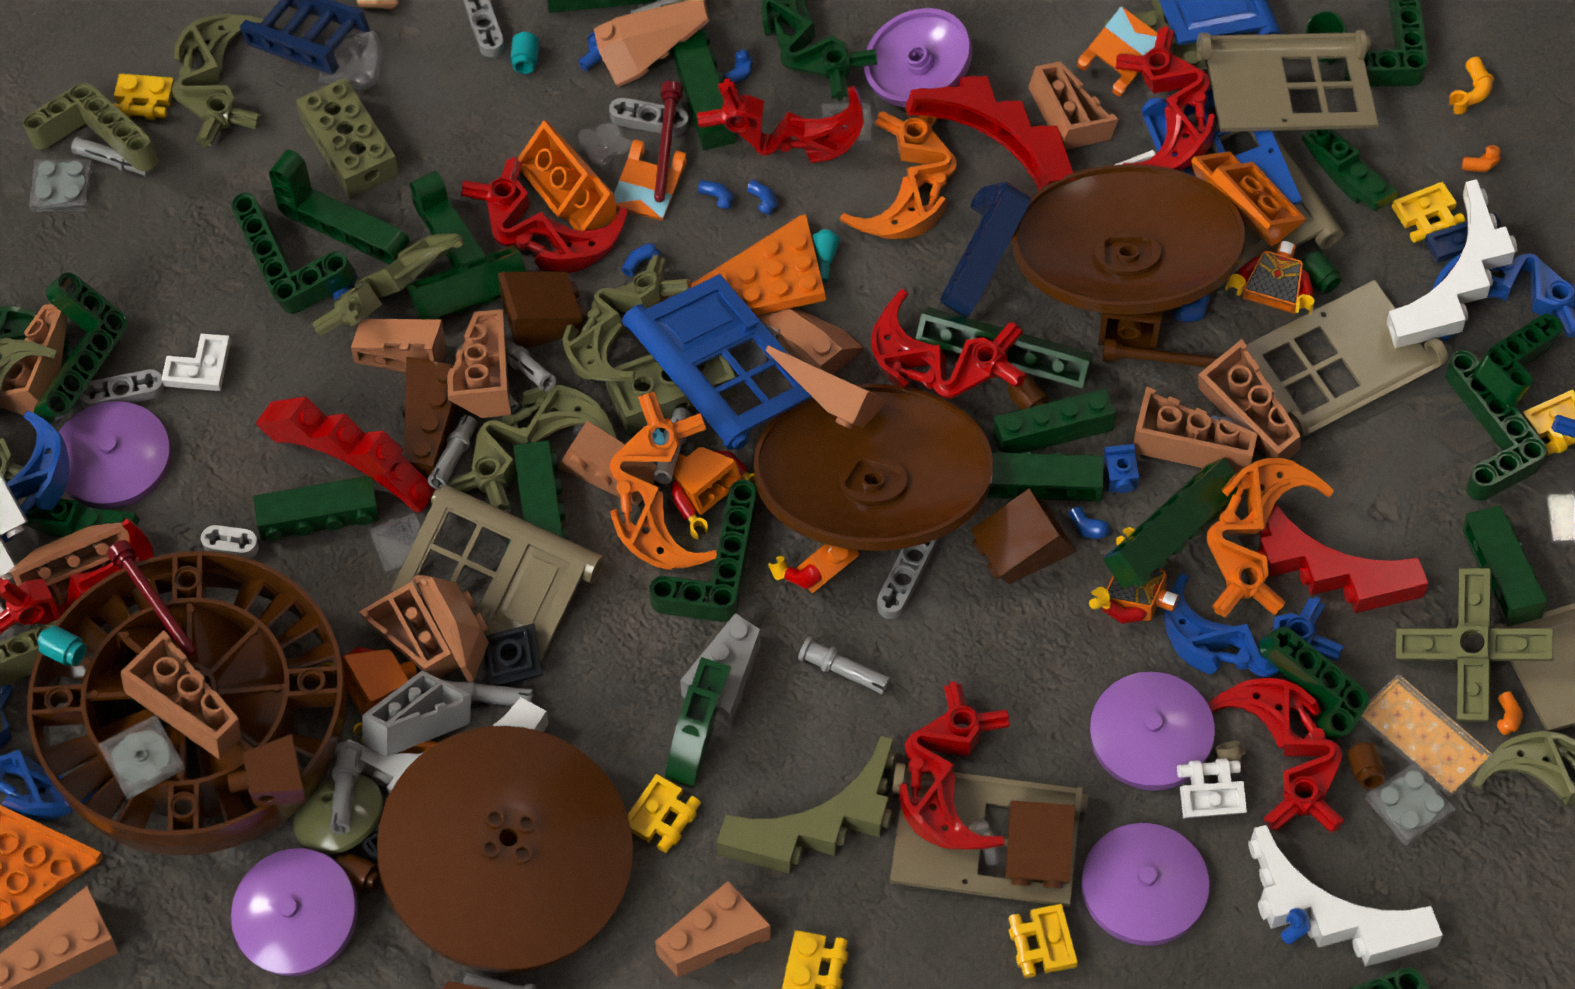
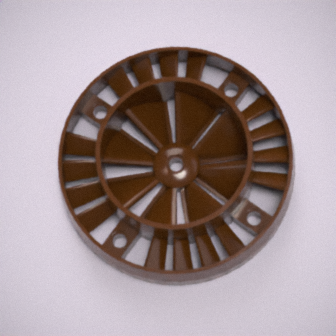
(237, 661)

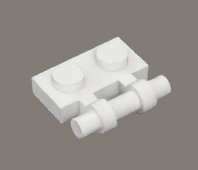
(1213, 798)

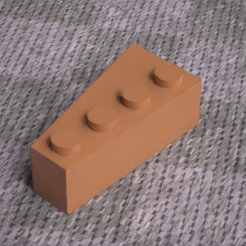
(1244, 396)
(1189, 436)
(180, 696)
(58, 946)

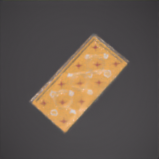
(1424, 735)

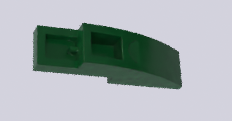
(1348, 172)
(71, 516)
(696, 721)

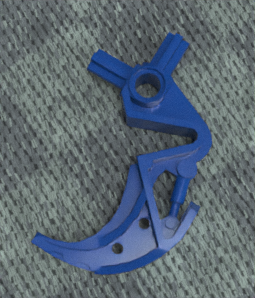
(1544, 288)
(44, 472)
(1200, 637)
(36, 805)

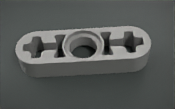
(482, 33)
(641, 108)
(129, 379)

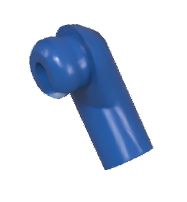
(1089, 527)

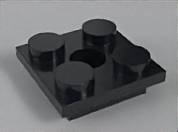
(525, 664)

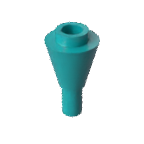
(825, 247)

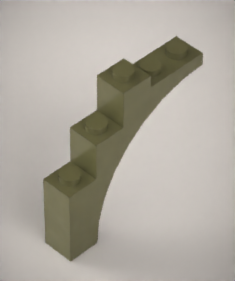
(780, 841)

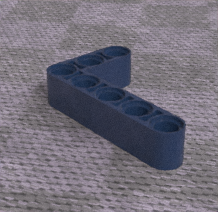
(1002, 211)

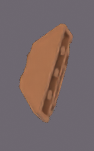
(72, 554)
(456, 621)

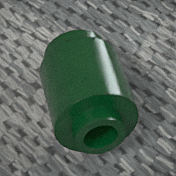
(1321, 271)

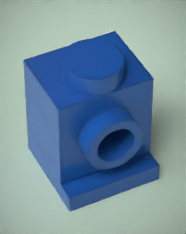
(1120, 468)

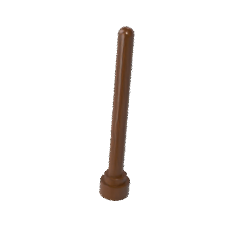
(1114, 351)

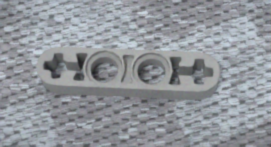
(903, 566)

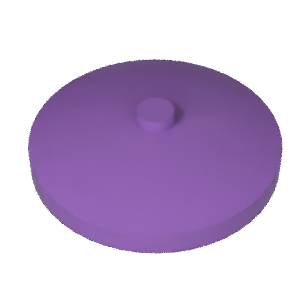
(917, 52)
(115, 454)
(1149, 728)
(1145, 884)
(294, 912)

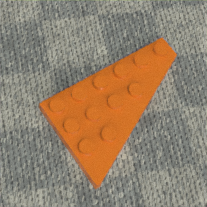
(775, 271)
(36, 863)

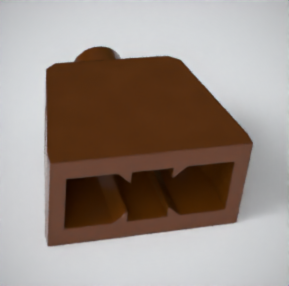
(270, 774)

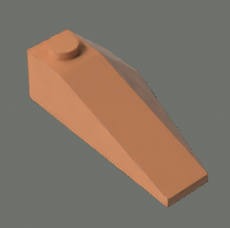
(835, 395)

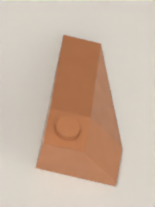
(640, 38)
(813, 339)
(481, 368)
(33, 374)

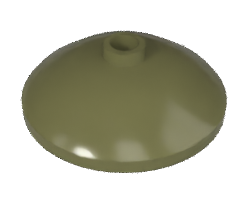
(314, 817)

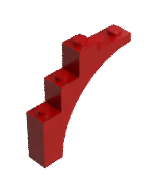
(1006, 122)
(372, 453)
(1364, 581)

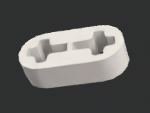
(230, 540)

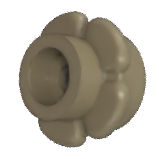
(1230, 750)

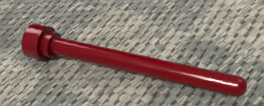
(671, 94)
(122, 555)

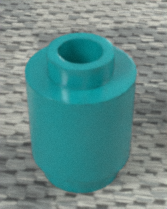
(524, 52)
(61, 646)

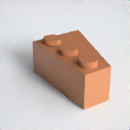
(1070, 107)
(389, 341)
(411, 629)
(712, 930)

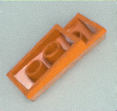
(566, 181)
(1253, 194)

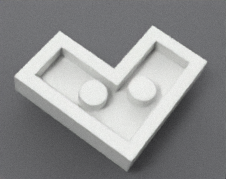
(204, 370)

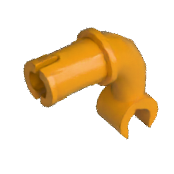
(1482, 86)

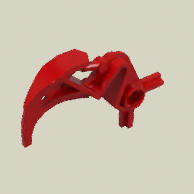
(1171, 76)
(820, 138)
(507, 210)
(970, 370)
(33, 601)
(946, 737)
(1309, 777)

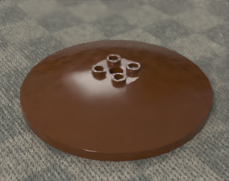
(1172, 223)
(919, 449)
(495, 901)

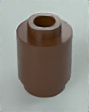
(1027, 395)
(1367, 765)
(362, 872)

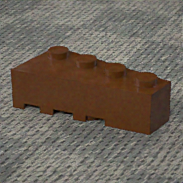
(427, 413)

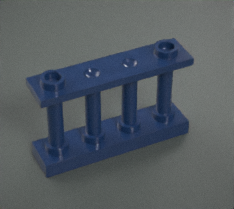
(304, 49)

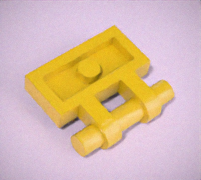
(145, 90)
(1424, 205)
(1543, 415)
(654, 806)
(1052, 938)
(805, 962)

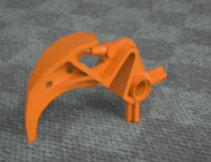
(917, 145)
(644, 449)
(1237, 559)

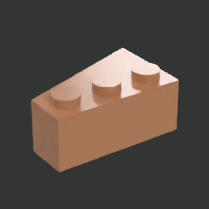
(591, 458)

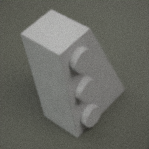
(737, 647)
(415, 714)

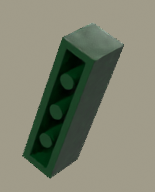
(463, 285)
(1054, 423)
(1048, 476)
(539, 486)
(316, 508)
(1513, 579)

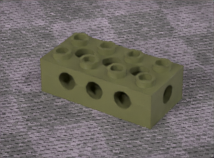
(354, 150)
(651, 378)

